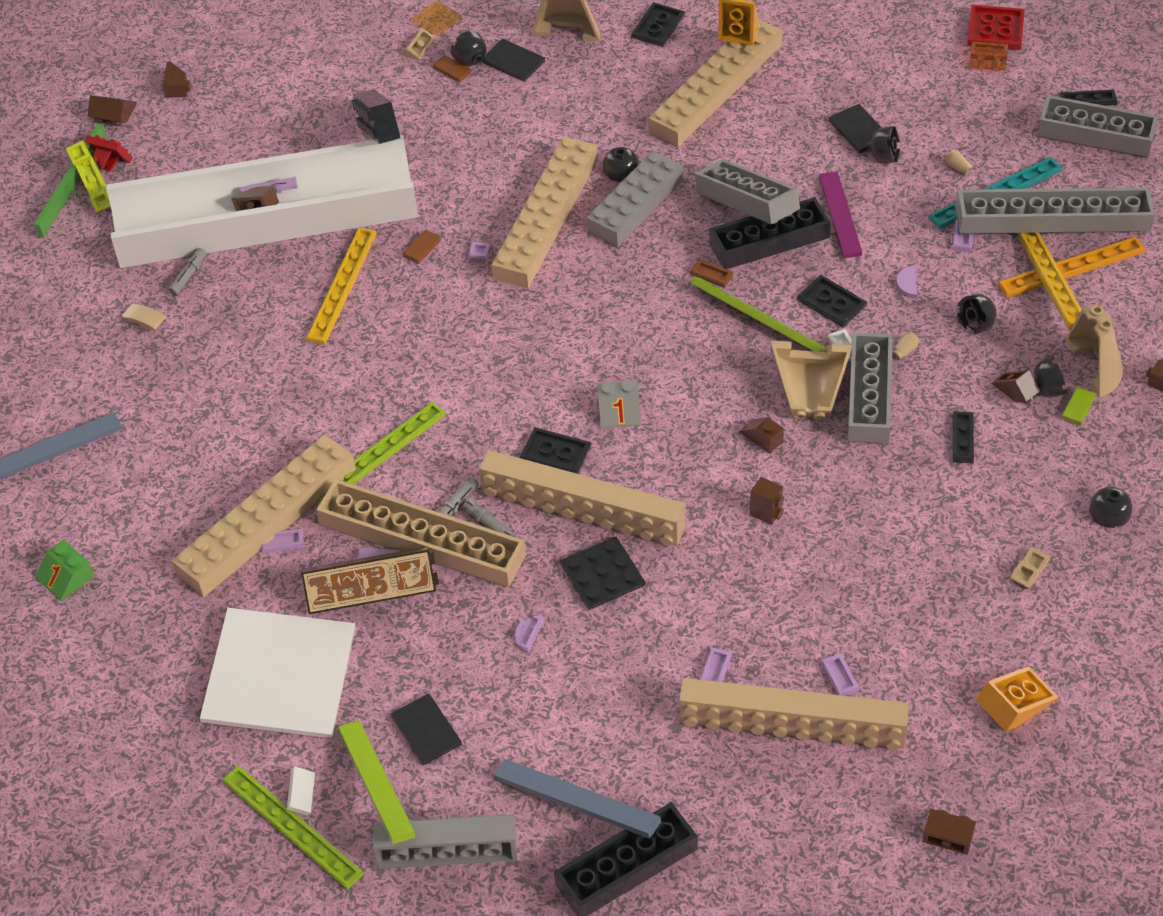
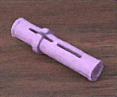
(279, 185)

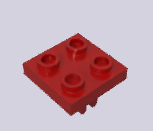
(107, 151)

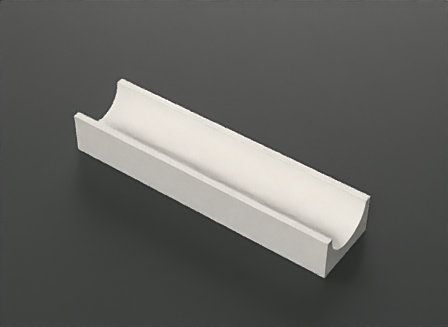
(194, 208)

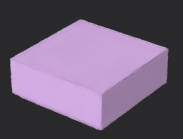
(479, 251)

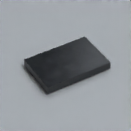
(658, 24)
(513, 60)
(855, 126)
(832, 300)
(556, 450)
(426, 729)

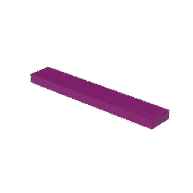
(840, 214)

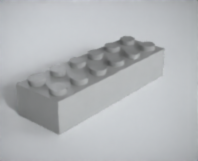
(1097, 125)
(747, 191)
(634, 199)
(870, 388)
(449, 842)

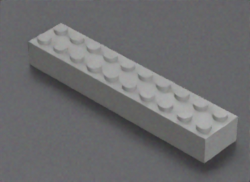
(1054, 210)

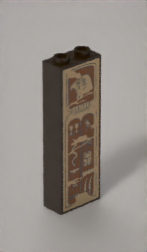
(369, 580)

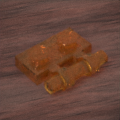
(989, 51)

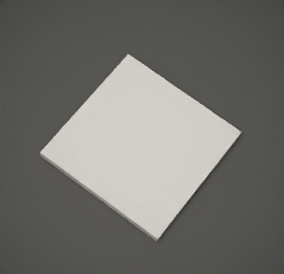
(278, 673)

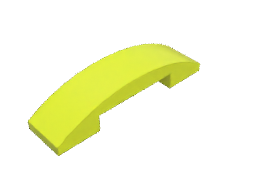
(90, 175)

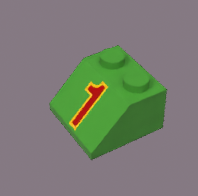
(63, 570)

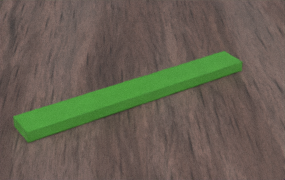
(63, 191)

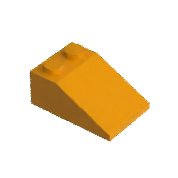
(737, 21)
(1015, 697)

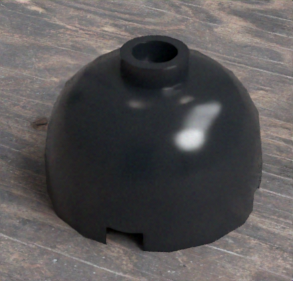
(469, 48)
(884, 144)
(619, 163)
(975, 309)
(1049, 378)
(1111, 507)

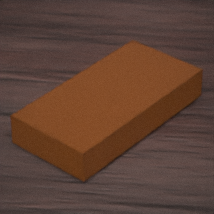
(452, 68)
(421, 246)
(711, 273)

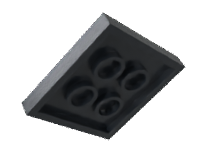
(602, 573)

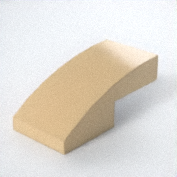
(144, 316)
(1030, 568)

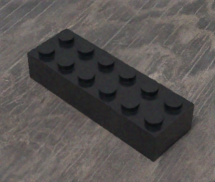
(375, 116)
(756, 239)
(624, 862)

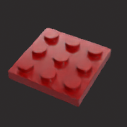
(996, 25)

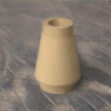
(958, 162)
(905, 345)

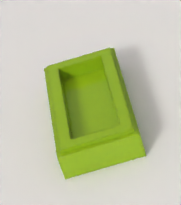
(1079, 406)

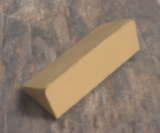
(419, 44)

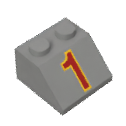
(619, 404)

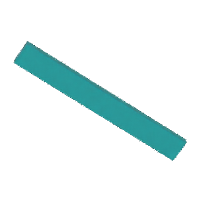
(1020, 180)

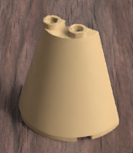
(566, 13)
(1096, 332)
(810, 377)

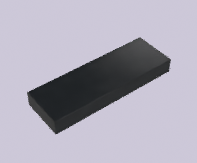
(1099, 97)
(963, 437)

